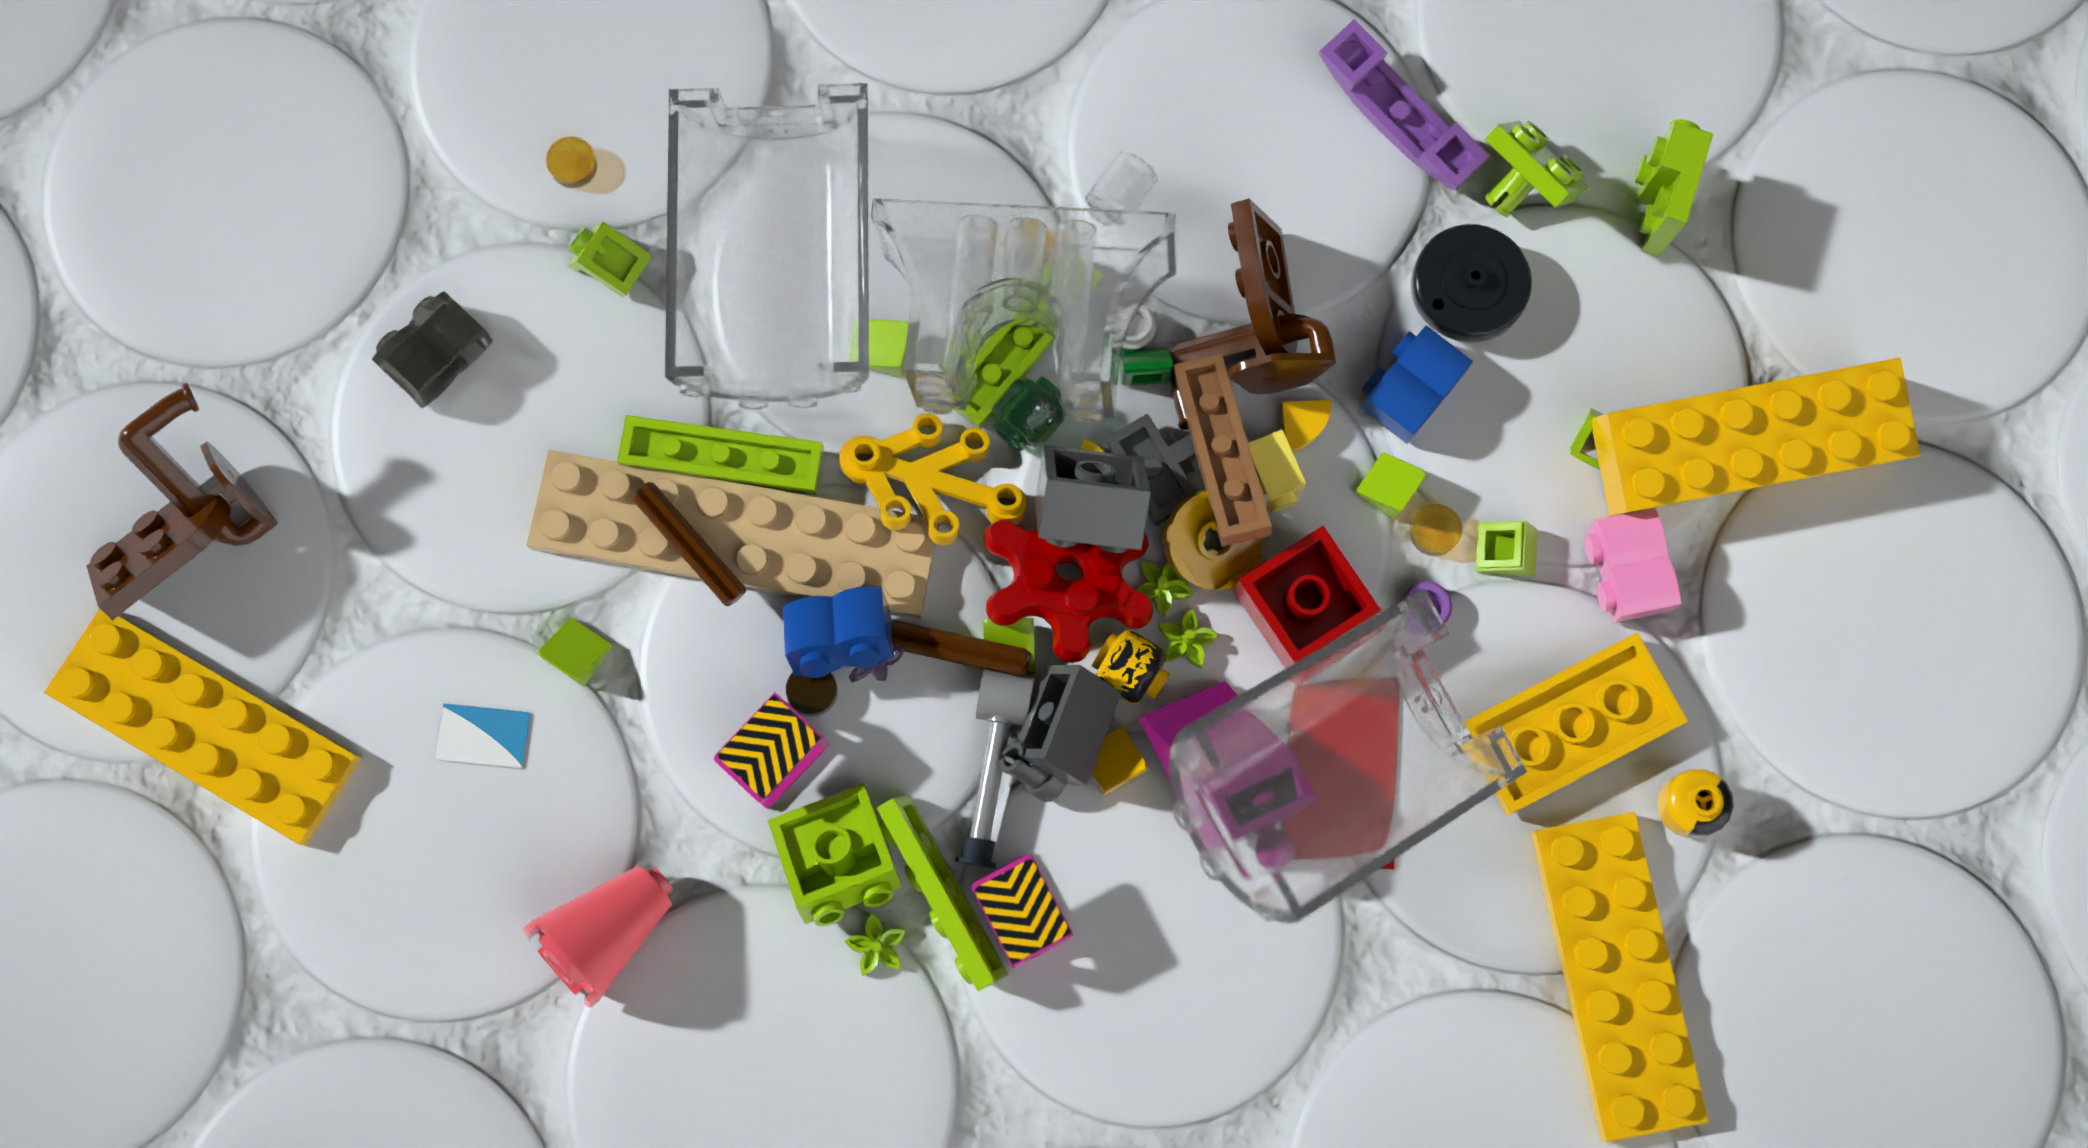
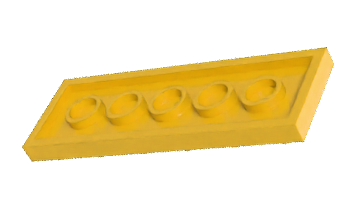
(203, 726)
(1619, 977)

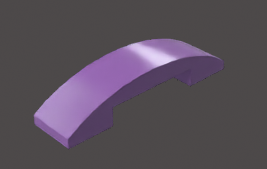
(1398, 110)

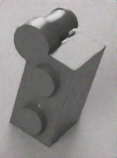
(1064, 729)

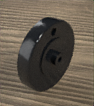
(1471, 283)

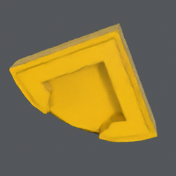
(1304, 421)

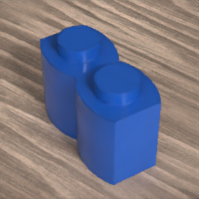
(1415, 383)
(837, 631)

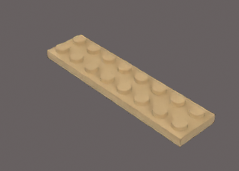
(761, 534)

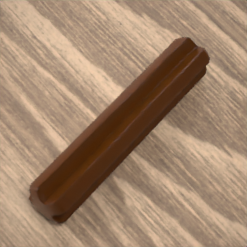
(689, 544)
(961, 649)

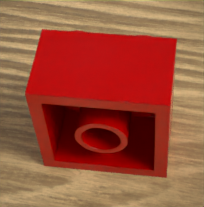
(1305, 597)

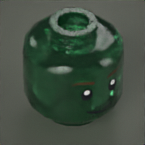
(1028, 413)

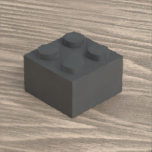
(1092, 499)

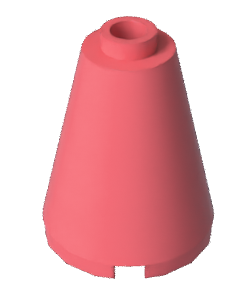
(601, 930)

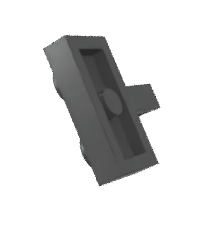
(1165, 463)

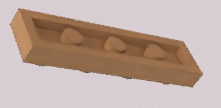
(1222, 450)

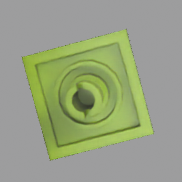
(1533, 168)

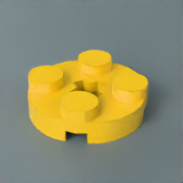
(1189, 559)

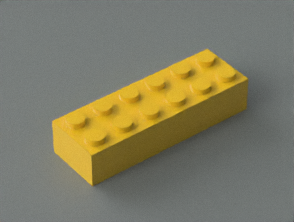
(1755, 436)

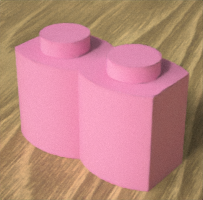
(1632, 565)

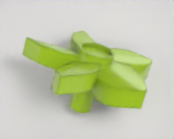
(1163, 586)
(1187, 639)
(876, 945)

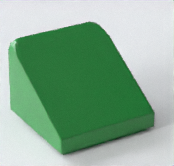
(1146, 366)

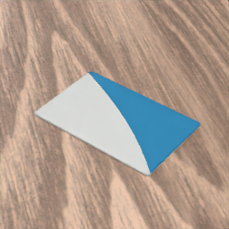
(482, 736)

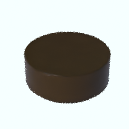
(811, 695)

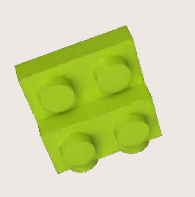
(1670, 182)
(835, 856)

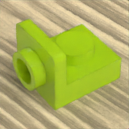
(608, 257)

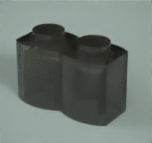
(431, 348)

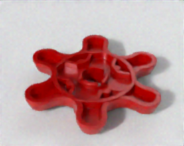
(1063, 604)

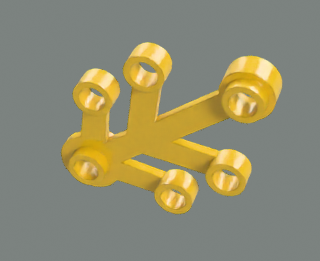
(927, 476)

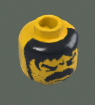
(1132, 666)
(1679, 802)

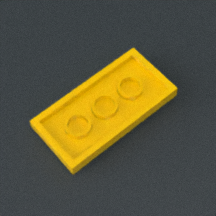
(1582, 719)

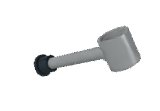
(1004, 703)

